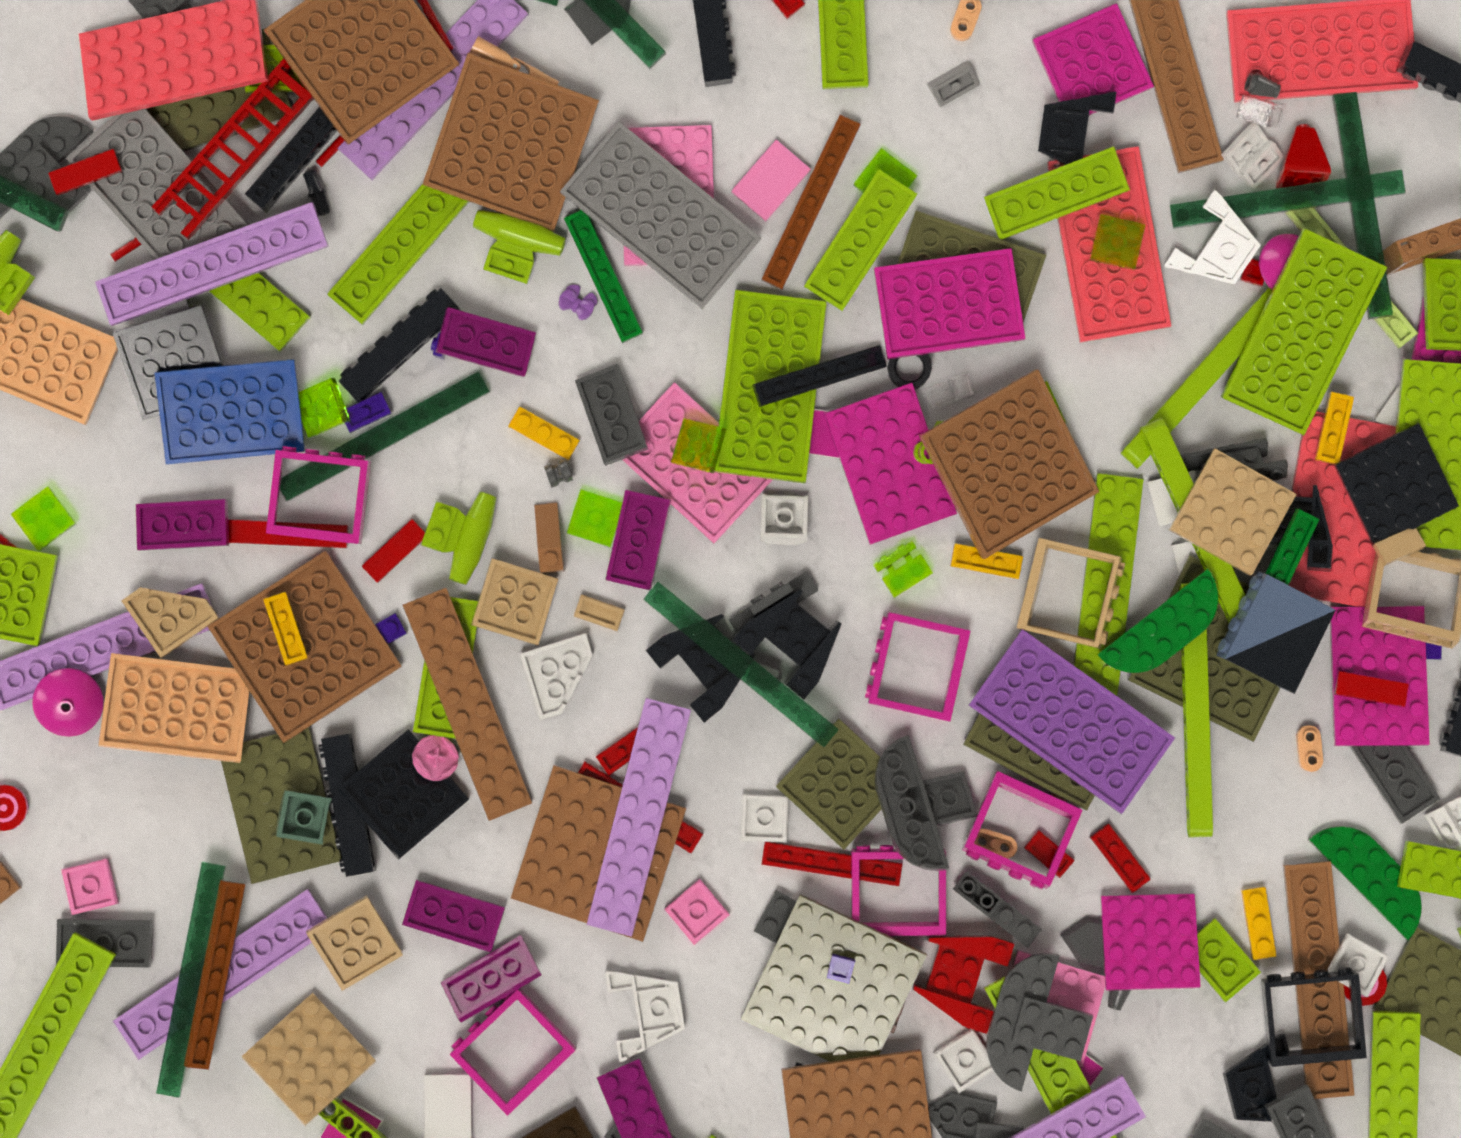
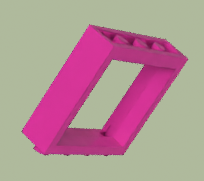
(332, 458)
(955, 674)
(1038, 797)
(896, 928)
(492, 1014)

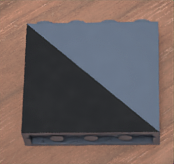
(1275, 632)

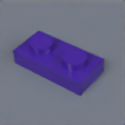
(367, 412)

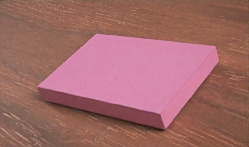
(771, 180)

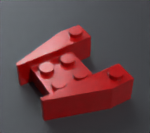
(957, 973)

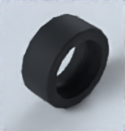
(927, 367)

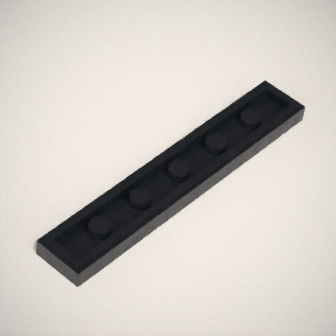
(819, 375)

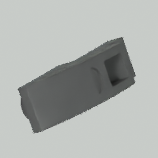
(997, 909)

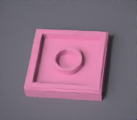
(90, 886)
(697, 911)

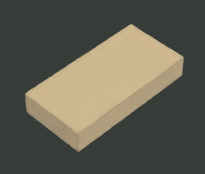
(1399, 546)
(599, 612)

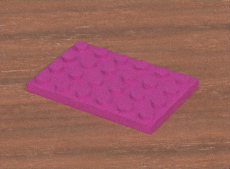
(949, 303)
(877, 456)
(1383, 657)

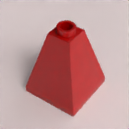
(1304, 159)

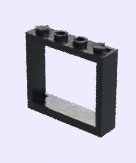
(1315, 1055)

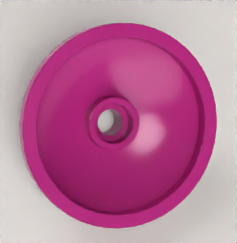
(1274, 257)
(69, 687)

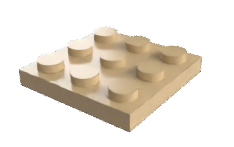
(514, 601)
(354, 943)

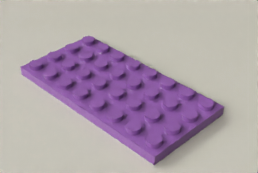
(1071, 721)

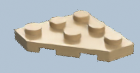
(168, 617)

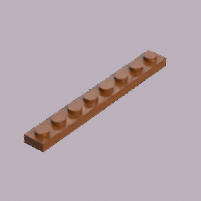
(811, 202)
(214, 975)

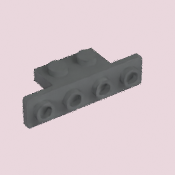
(1252, 458)
(1197, 460)
(778, 591)

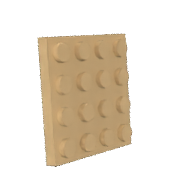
(1232, 512)
(308, 1059)

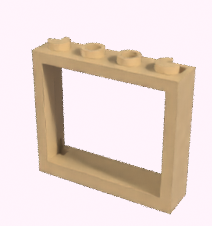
(1034, 582)
(1409, 628)

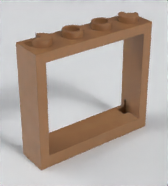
(1426, 244)

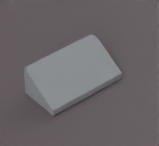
(953, 84)

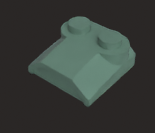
(302, 817)

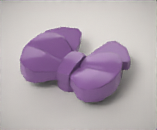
(570, 300)

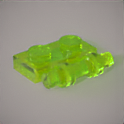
(906, 575)

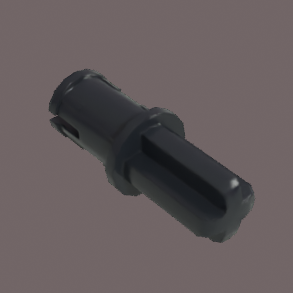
(316, 192)

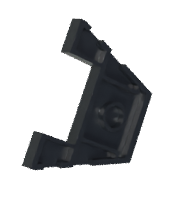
(1066, 126)
(1251, 1083)

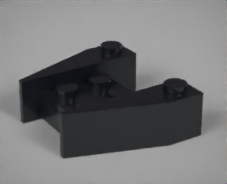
(1320, 542)
(796, 635)
(712, 674)

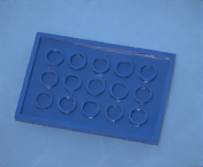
(229, 411)

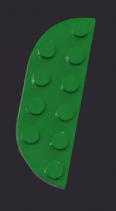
(1166, 628)
(1372, 874)

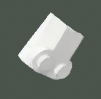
(784, 519)

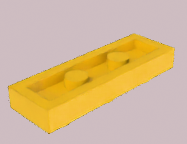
(1334, 428)
(544, 433)
(997, 564)
(285, 628)
(1258, 923)

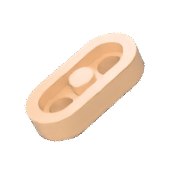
(965, 17)
(1309, 748)
(995, 840)

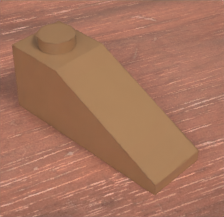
(549, 538)

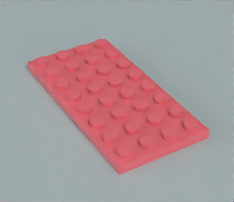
(1321, 47)
(172, 57)
(1107, 297)
(1352, 548)

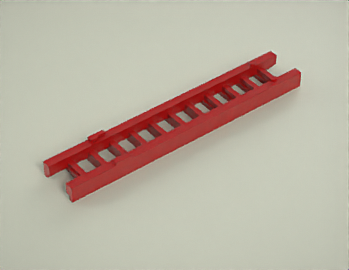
(218, 142)

